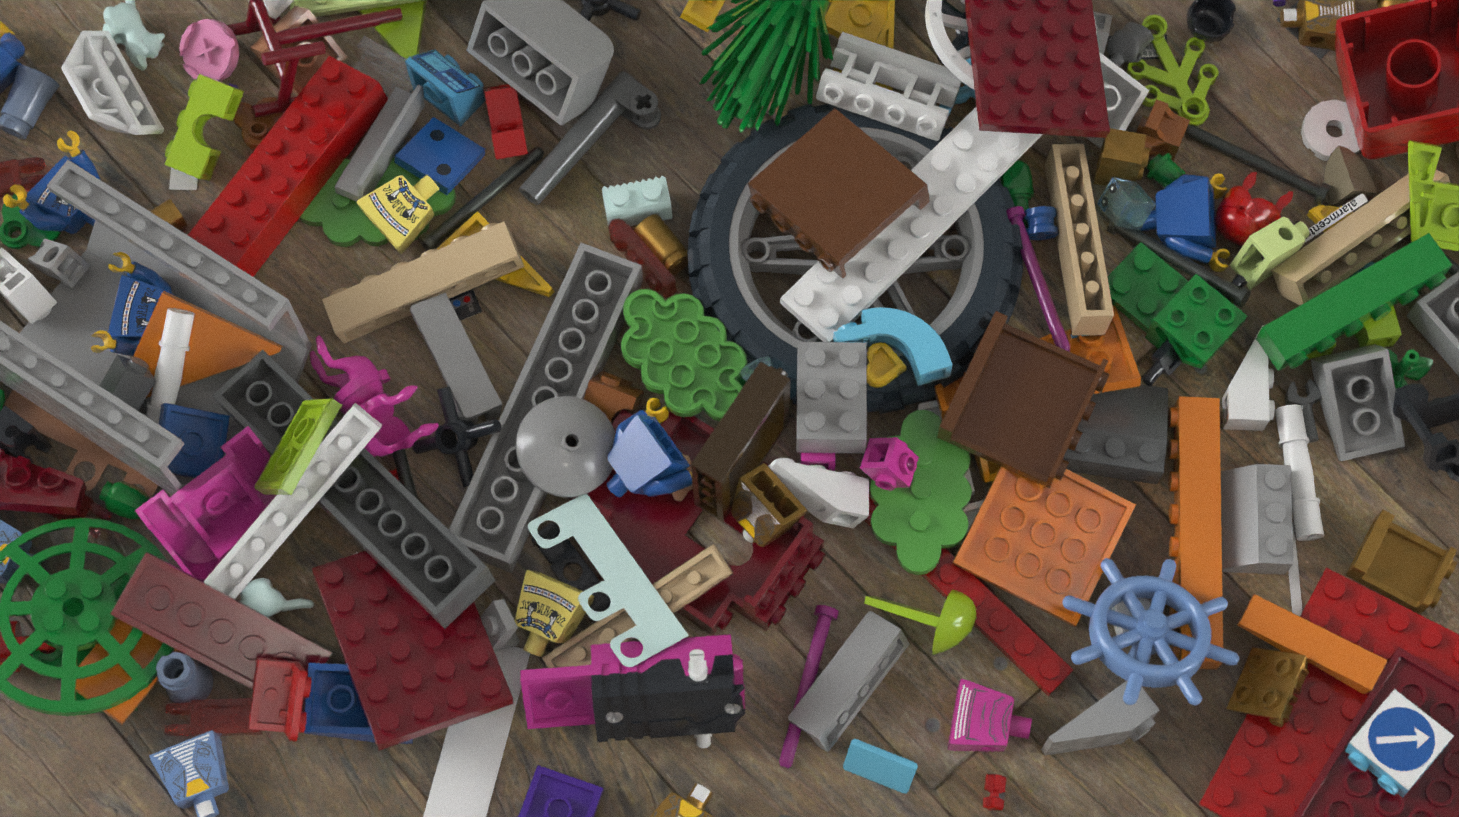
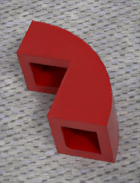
(505, 121)

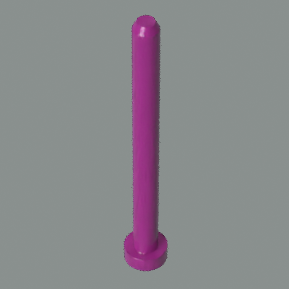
(1041, 289)
(825, 615)

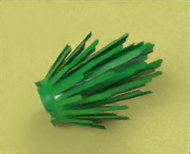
(772, 36)

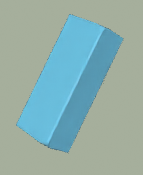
(880, 766)

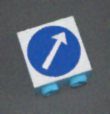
(1398, 744)

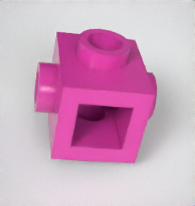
(889, 463)

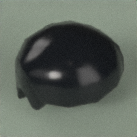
(1211, 19)

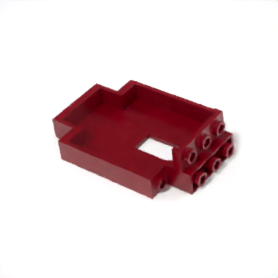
(657, 540)

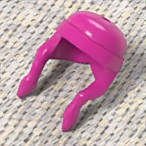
(359, 382)
(394, 433)

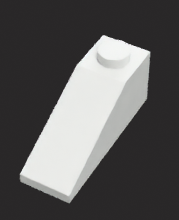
(23, 289)

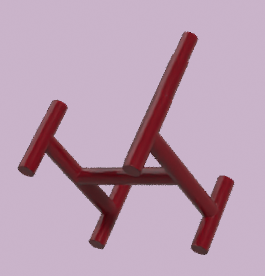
(287, 59)

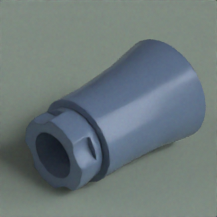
(26, 101)
(192, 684)

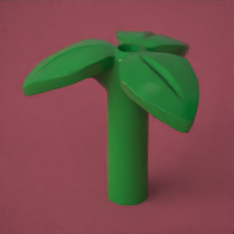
(1410, 366)

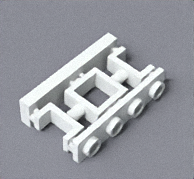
(870, 62)

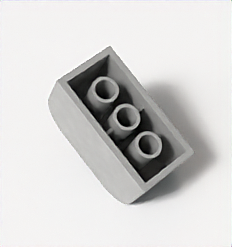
(543, 53)

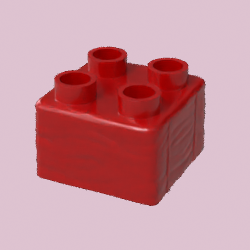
(1401, 75)

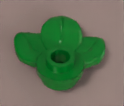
(30, 234)

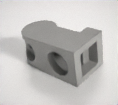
(59, 262)

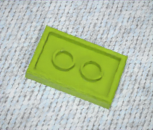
(297, 447)

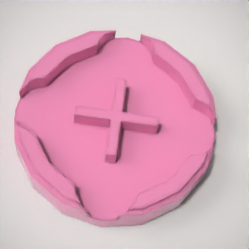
(209, 49)

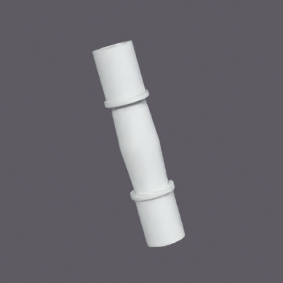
(171, 360)
(1295, 452)

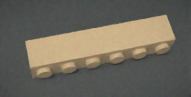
(1078, 240)
(1348, 244)
(448, 270)

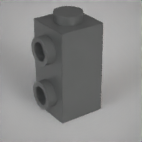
(129, 380)

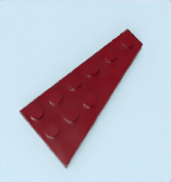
(38, 489)

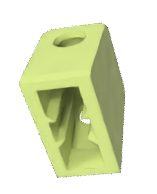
(1275, 244)

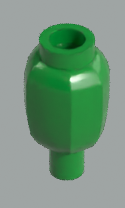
(123, 498)

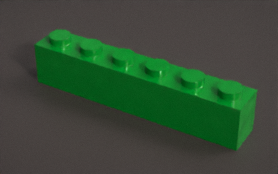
(1354, 302)

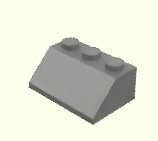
(1257, 519)

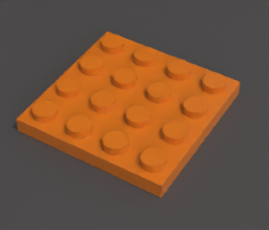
(1044, 539)

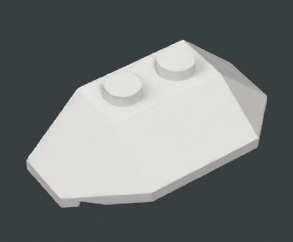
(108, 86)

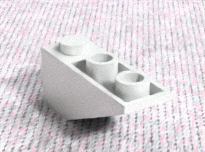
(1247, 397)
(826, 494)

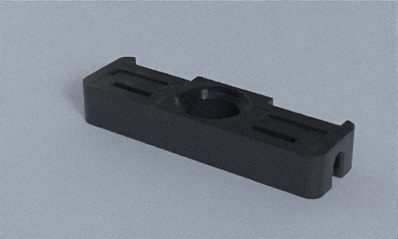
(565, 554)

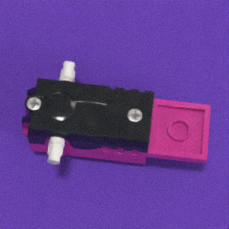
(677, 692)

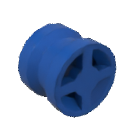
(1041, 222)

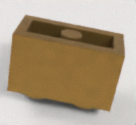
(1122, 157)

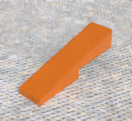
(1323, 648)

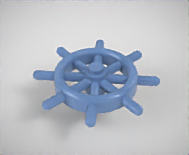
(1150, 631)

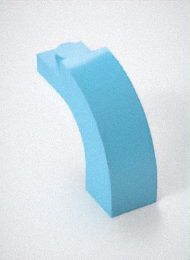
(904, 333)

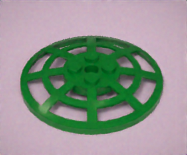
(76, 632)

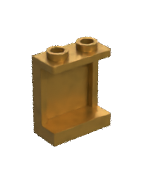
(1401, 564)

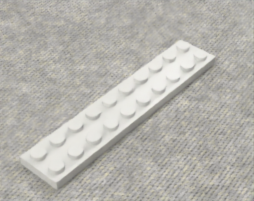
(956, 176)

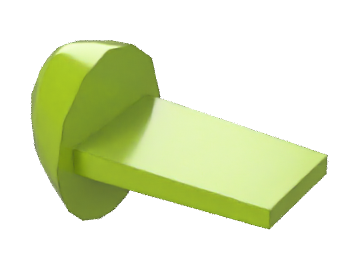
(951, 626)

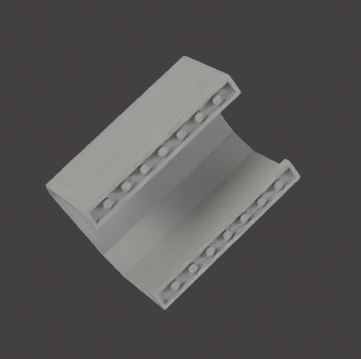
(54, 357)

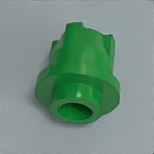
(1164, 169)

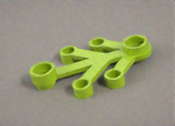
(1174, 76)

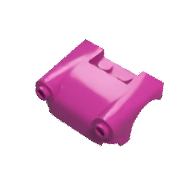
(213, 509)

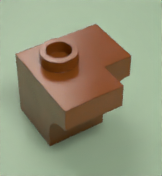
(1163, 130)
(612, 394)

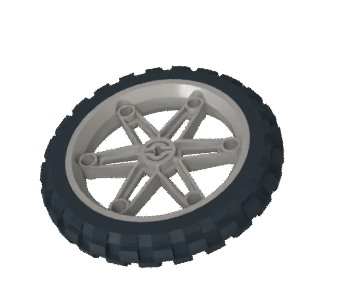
(722, 263)

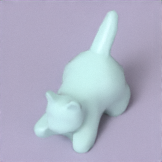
(127, 29)
(268, 600)

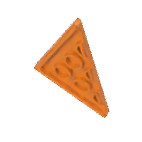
(213, 342)

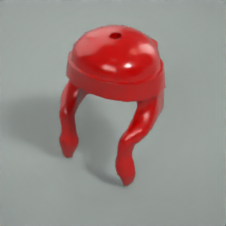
(1242, 216)

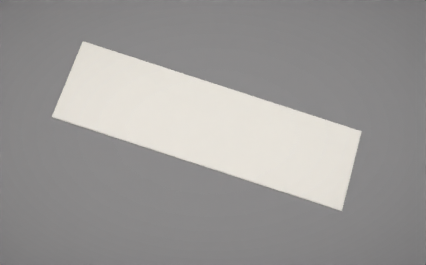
(475, 751)

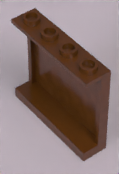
(836, 191)
(1022, 402)

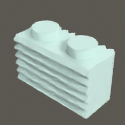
(637, 201)

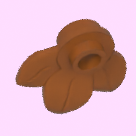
(254, 128)

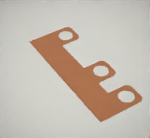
(87, 450)

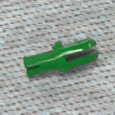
(1019, 184)

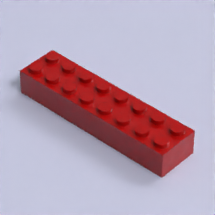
(290, 165)

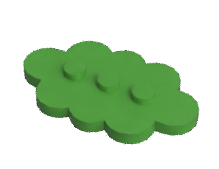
(346, 223)
(682, 353)
(930, 510)

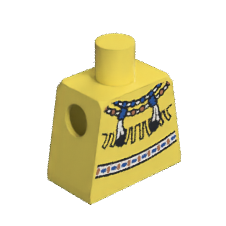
(400, 209)
(548, 611)

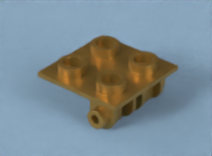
(1268, 684)

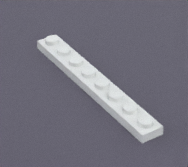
(288, 511)

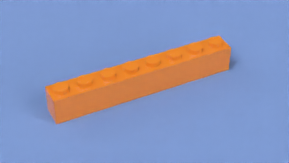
(1197, 508)

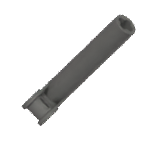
(621, 97)

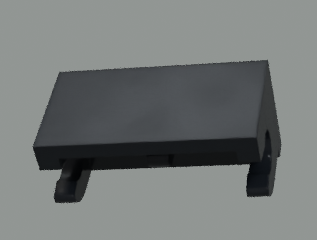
(19, 434)

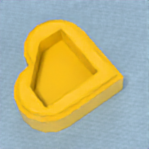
(882, 365)

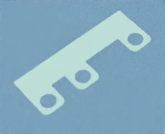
(622, 577)

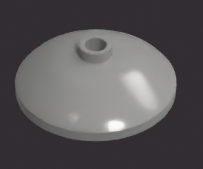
(547, 457)

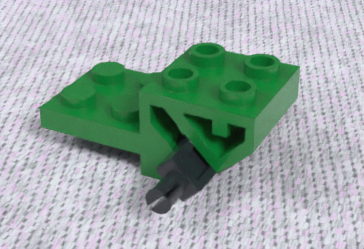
(1180, 316)

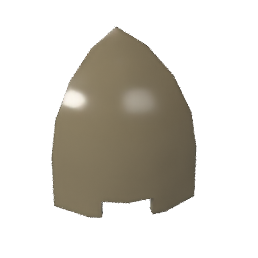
(1347, 176)

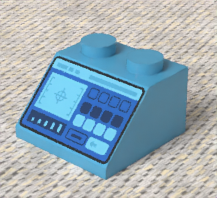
(446, 85)

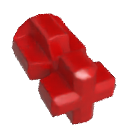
(994, 785)

